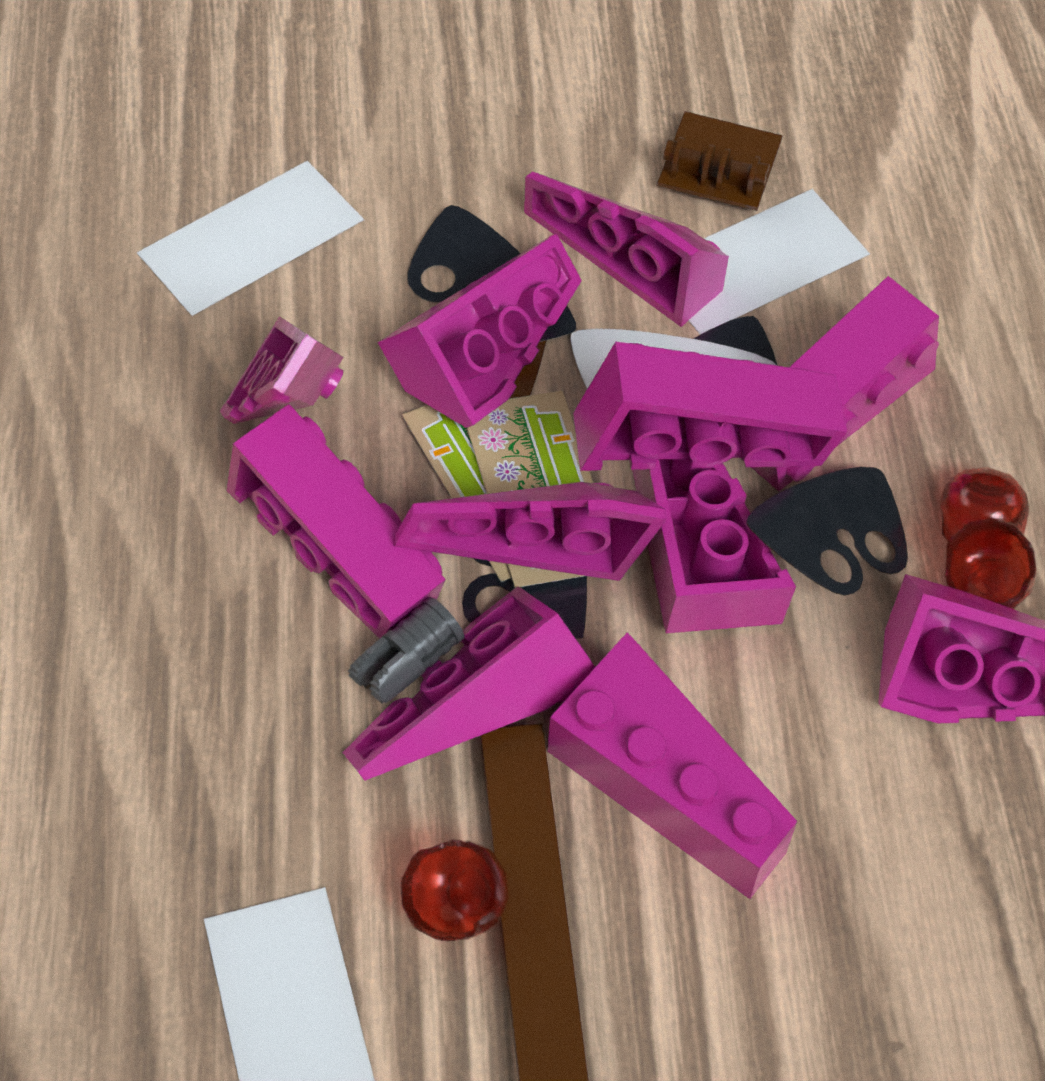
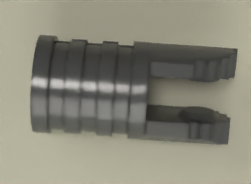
(407, 650)

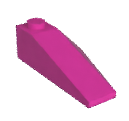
(642, 251)
(477, 341)
(283, 372)
(553, 528)
(960, 657)
(511, 667)

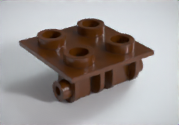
(719, 160)

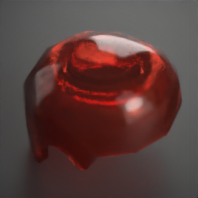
(982, 495)
(991, 562)
(454, 890)

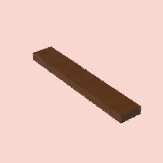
(535, 917)

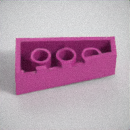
(876, 357)
(705, 410)
(331, 520)
(705, 556)
(670, 768)

